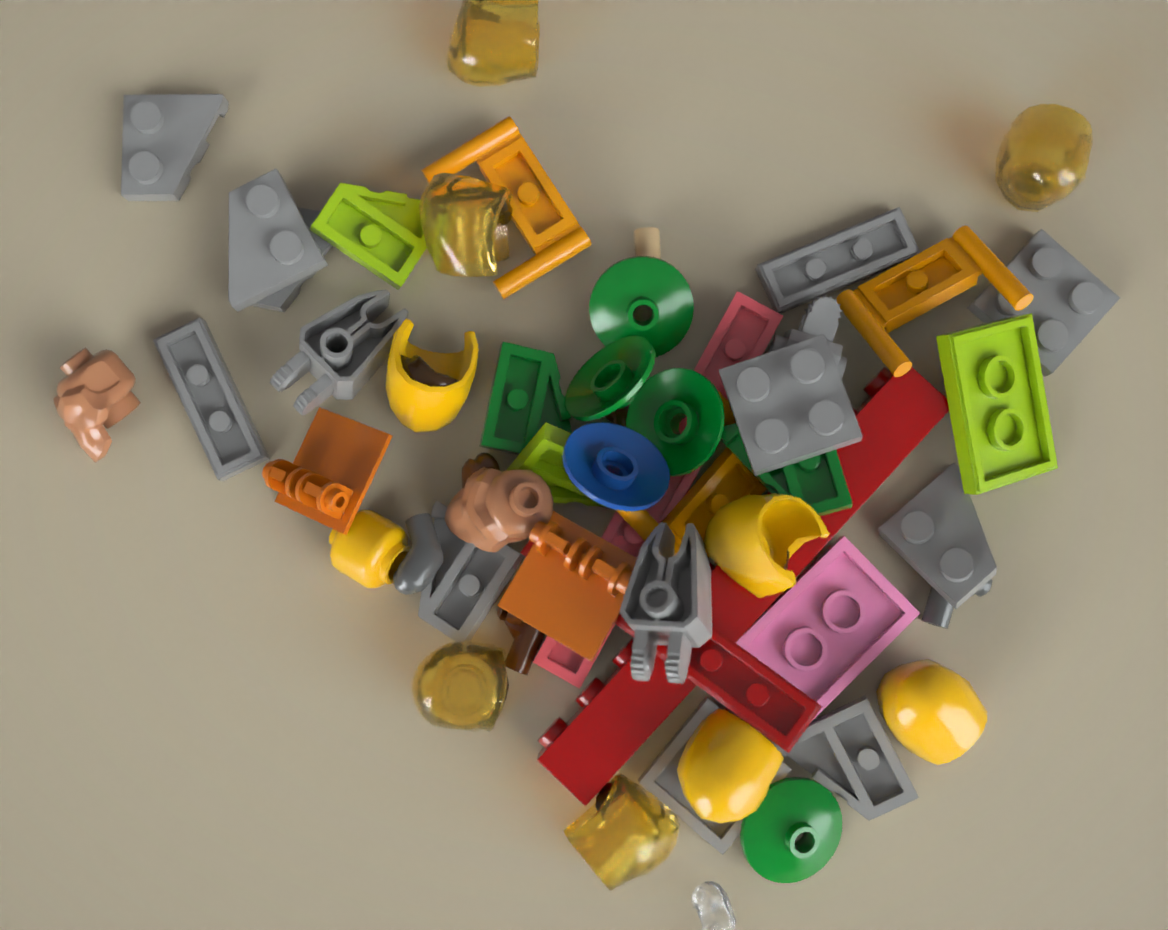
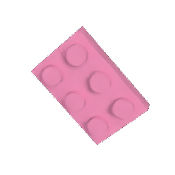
(829, 623)

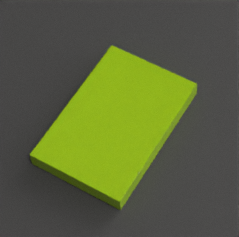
(997, 403)

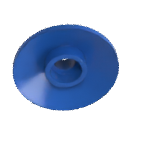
(616, 466)

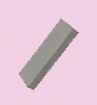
(837, 260)
(211, 399)

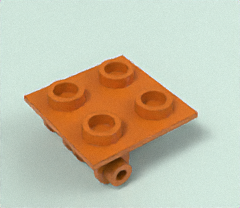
(329, 470)
(570, 585)

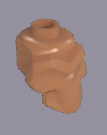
(93, 396)
(499, 507)

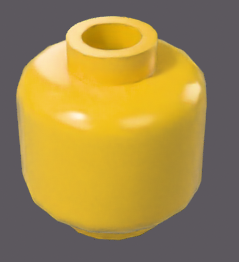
(370, 549)

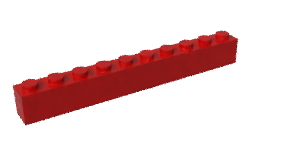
(626, 711)

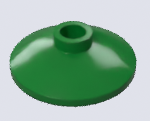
(637, 283)
(610, 378)
(662, 406)
(788, 810)

